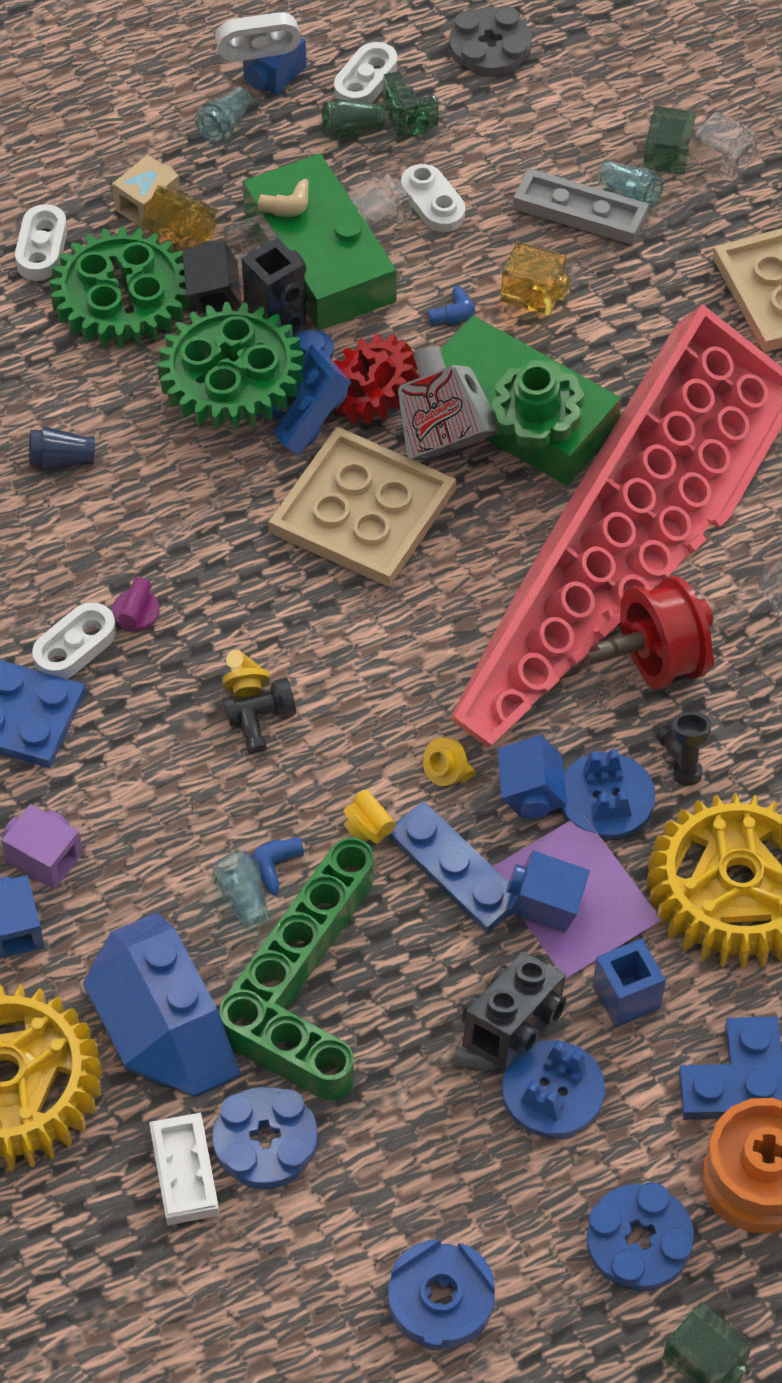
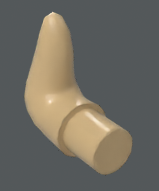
(286, 205)

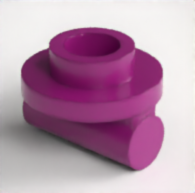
(136, 607)

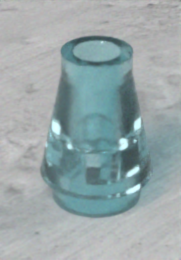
(221, 115)
(632, 181)
(242, 887)

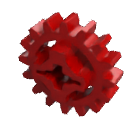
(375, 377)

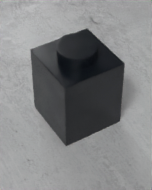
(211, 276)

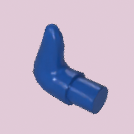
(453, 313)
(275, 853)

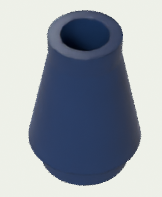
(59, 449)

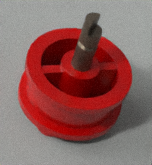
(662, 633)

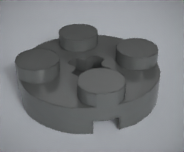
(500, 24)

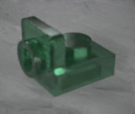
(406, 111)

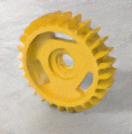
(710, 898)
(49, 1045)

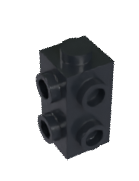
(276, 281)
(513, 1010)

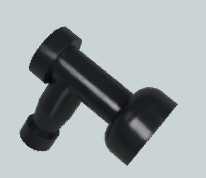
(246, 709)
(683, 743)

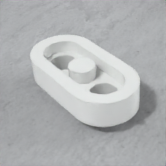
(257, 36)
(360, 74)
(431, 195)
(38, 244)
(71, 642)

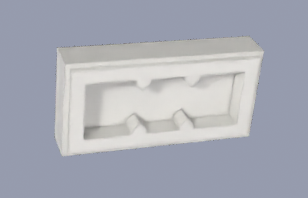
(184, 1169)

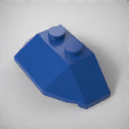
(159, 1009)

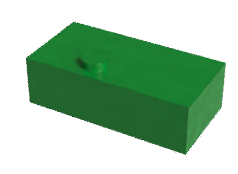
(342, 257)
(489, 356)

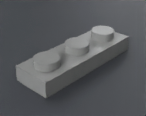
(580, 206)

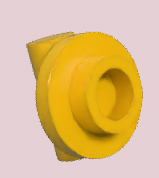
(245, 676)
(446, 762)
(368, 818)

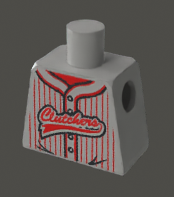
(443, 408)

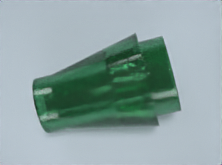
(350, 117)

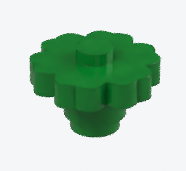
(538, 404)

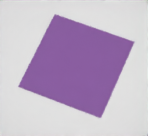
(610, 907)

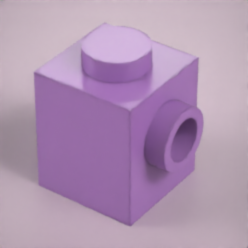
(41, 845)

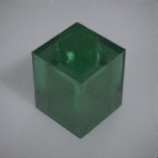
(669, 140)
(708, 1349)

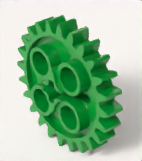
(91, 296)
(230, 366)

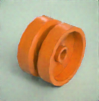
(745, 1166)

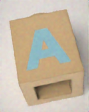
(137, 186)

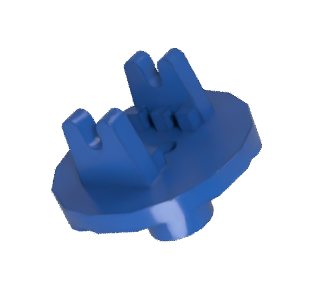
(602, 776)
(540, 1107)

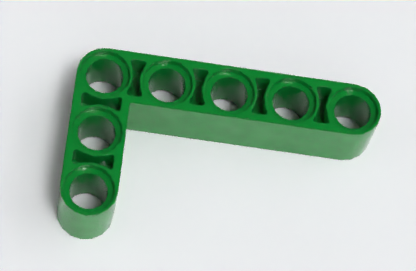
(293, 968)

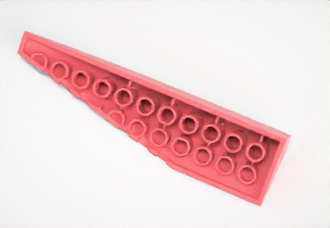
(639, 511)

